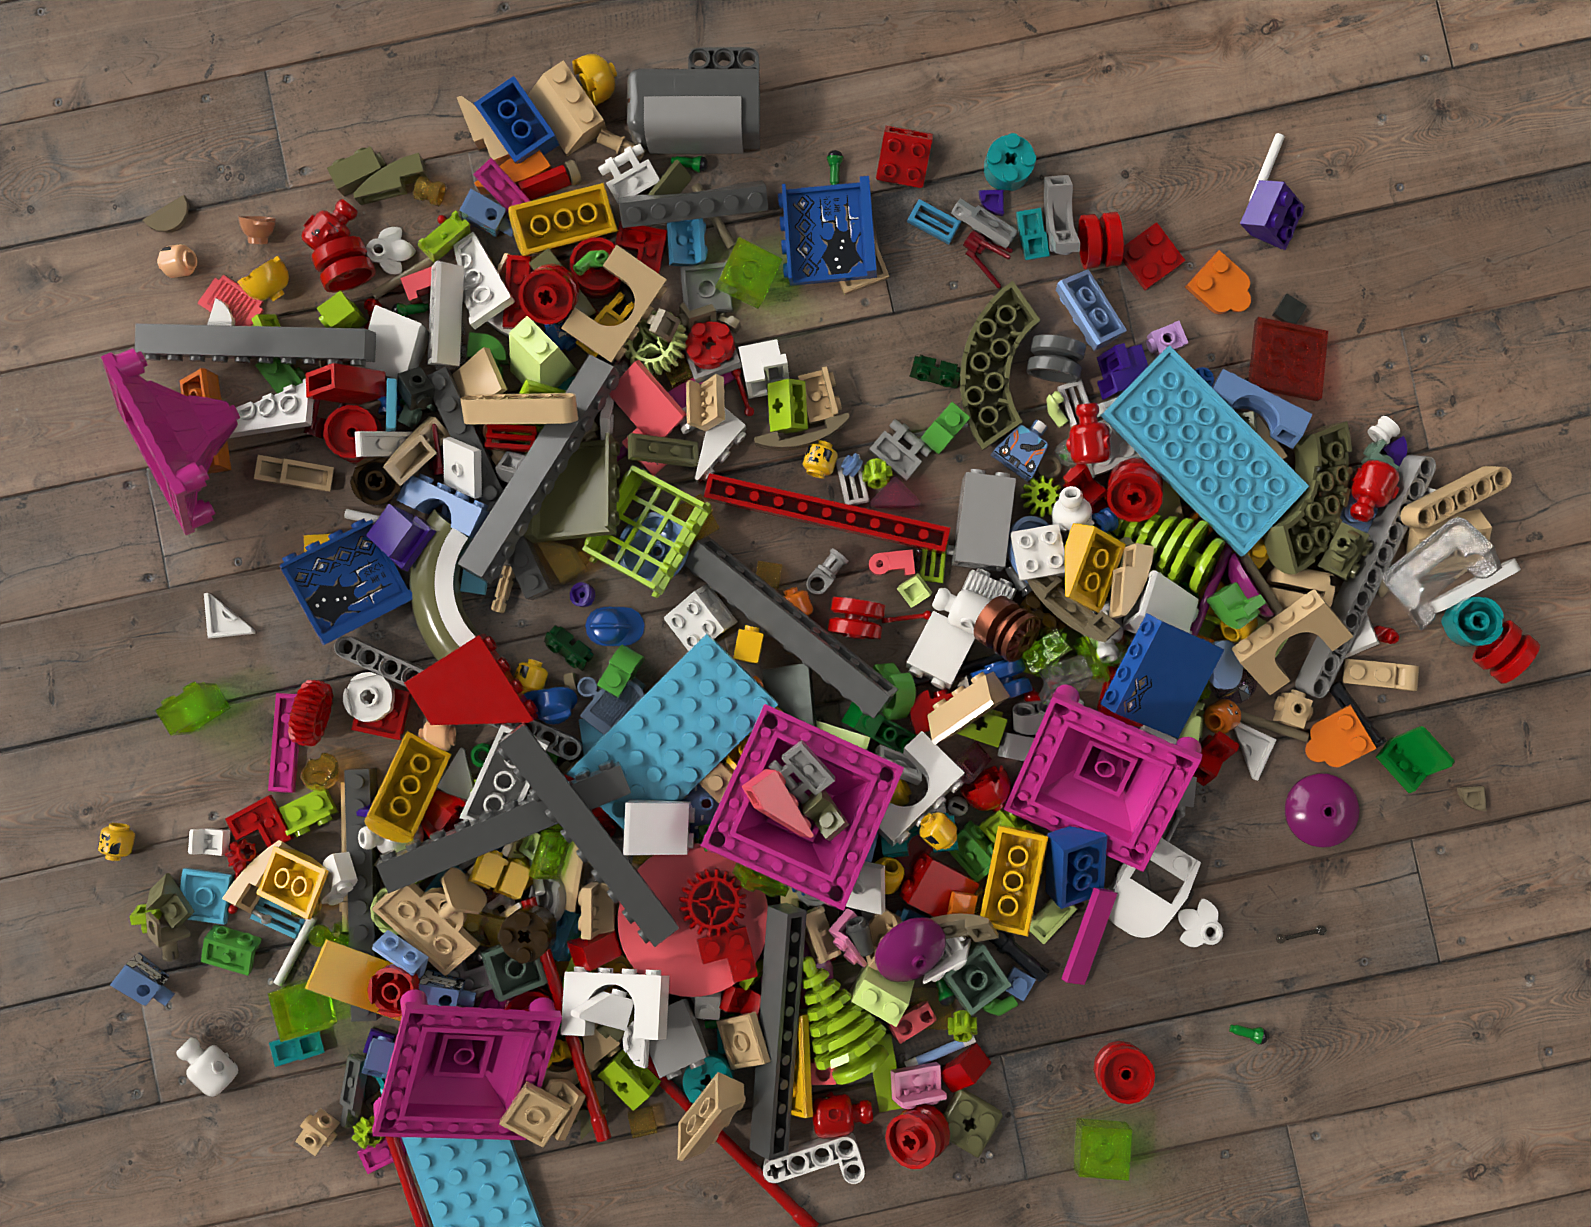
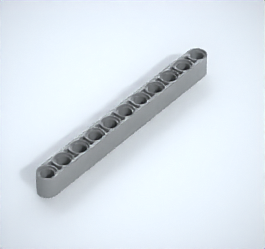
(1358, 593)
(404, 671)

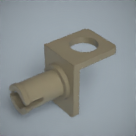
(165, 937)

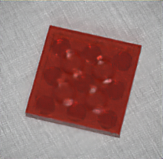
(1288, 358)

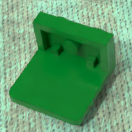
(1414, 757)

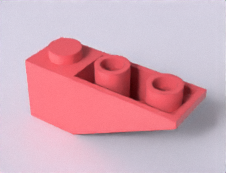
(771, 797)

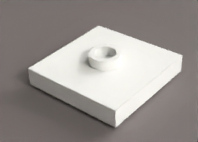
(462, 467)
(869, 889)

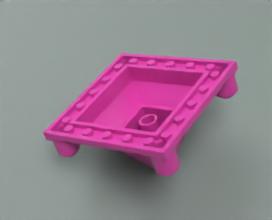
(172, 432)
(1102, 778)
(814, 864)
(462, 1068)

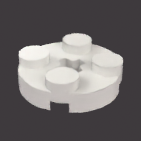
(358, 688)

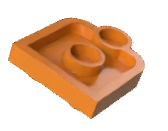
(1221, 285)
(1339, 738)

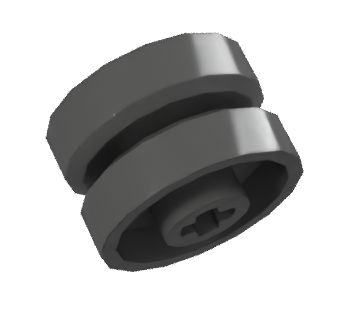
(1056, 358)

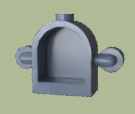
(605, 708)

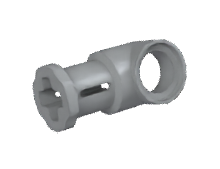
(825, 573)

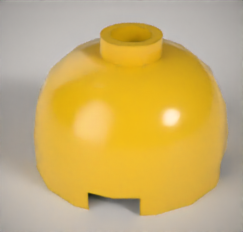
(595, 76)
(266, 280)

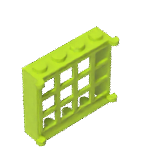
(630, 484)

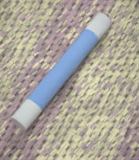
(938, 1052)

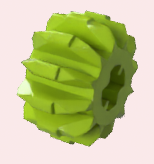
(1033, 492)

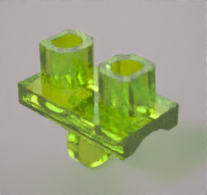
(1045, 652)
(320, 933)

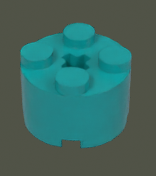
(1014, 150)
(1482, 630)
(694, 1080)

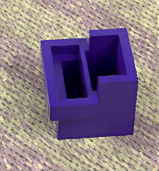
(1120, 368)
(401, 535)

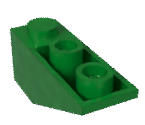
(878, 729)

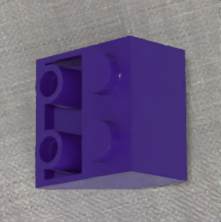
(1272, 213)

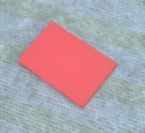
(647, 402)

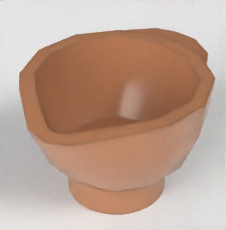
(257, 228)

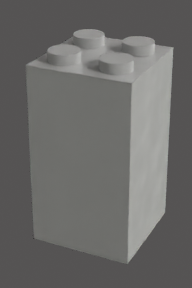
(983, 520)

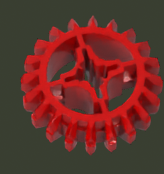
(310, 712)
(734, 905)

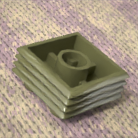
(985, 1119)

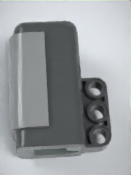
(697, 107)

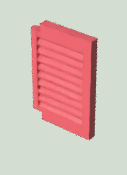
(240, 304)

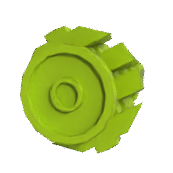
(1176, 547)
(841, 1030)

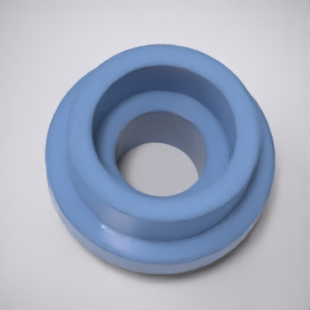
(851, 465)

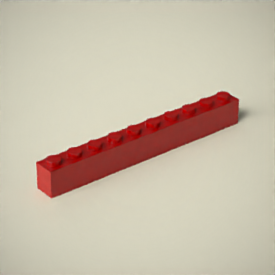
(826, 513)

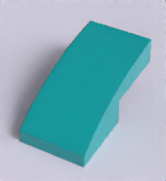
(1032, 234)
(296, 1048)

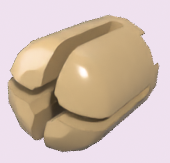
(1303, 581)

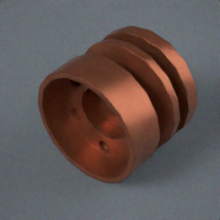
(1006, 628)

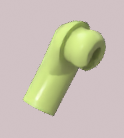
(1054, 410)

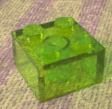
(748, 273)
(192, 708)
(300, 1010)
(1102, 1149)

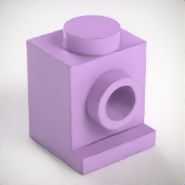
(1175, 335)

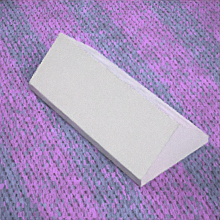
(445, 314)

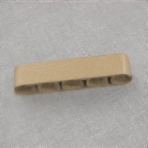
(519, 408)
(1456, 496)

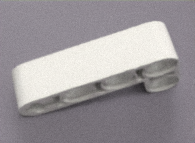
(813, 1162)

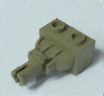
(1345, 552)

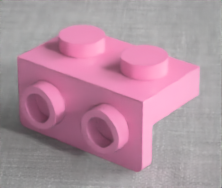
(842, 940)
(917, 1085)

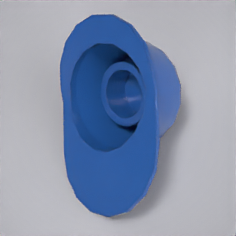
(614, 626)
(553, 704)

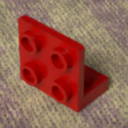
(904, 156)

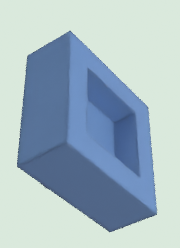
(1020, 982)

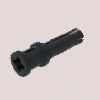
(1344, 699)
(1006, 944)

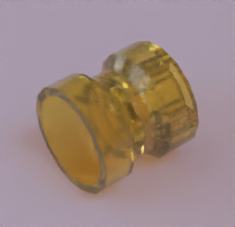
(427, 190)

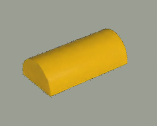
(562, 219)
(407, 789)
(1014, 879)

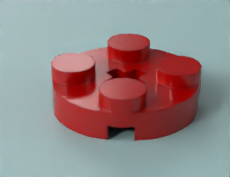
(702, 334)

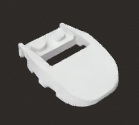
(1139, 909)

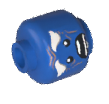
(559, 336)

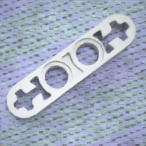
(1473, 586)

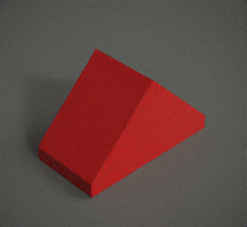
(594, 952)
(965, 1068)

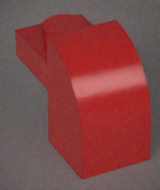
(1092, 491)
(923, 707)
(1215, 751)
(740, 1000)

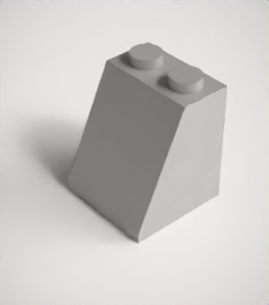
(683, 1042)

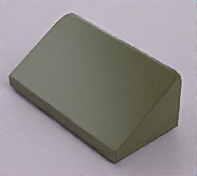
(672, 181)

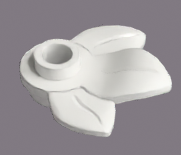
(393, 248)
(1197, 922)

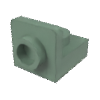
(409, 418)
(1373, 450)

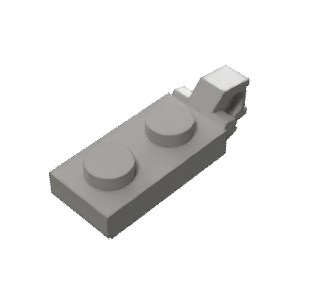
(985, 223)

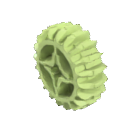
(646, 349)

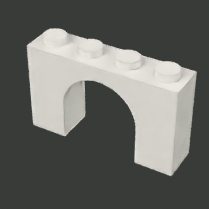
(941, 777)
(648, 993)

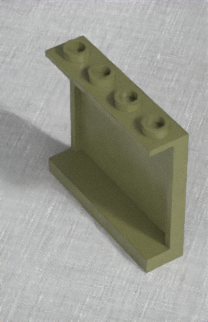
(582, 496)

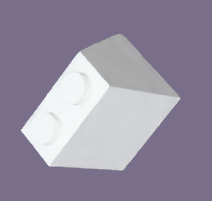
(398, 342)
(1165, 602)
(658, 827)

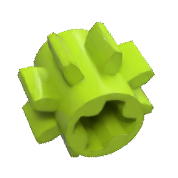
(876, 473)
(962, 1026)
(364, 1134)

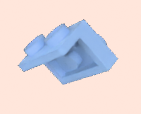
(401, 953)

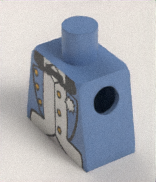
(143, 981)
(445, 990)

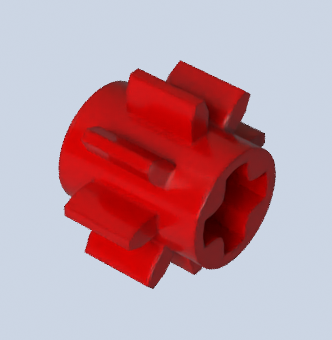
(241, 854)

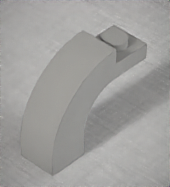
(1058, 215)

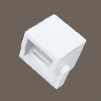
(762, 366)

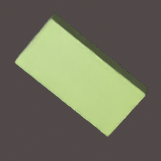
(1049, 920)

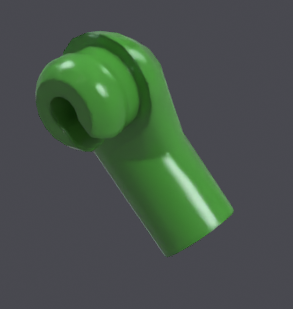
(591, 260)
(1000, 1007)

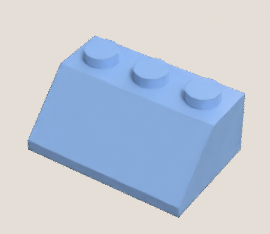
(1090, 309)

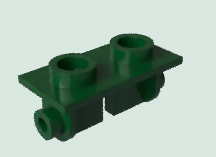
(925, 370)
(574, 655)

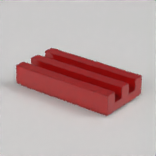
(511, 437)

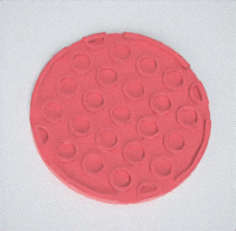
(679, 953)

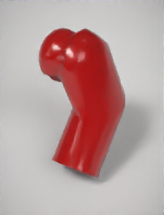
(1386, 634)

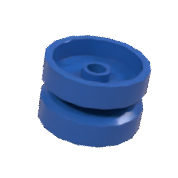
(1004, 671)

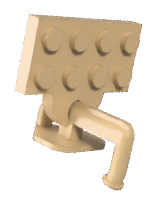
(432, 924)

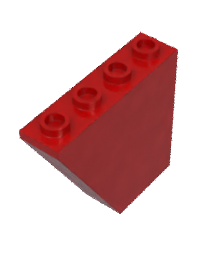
(471, 688)

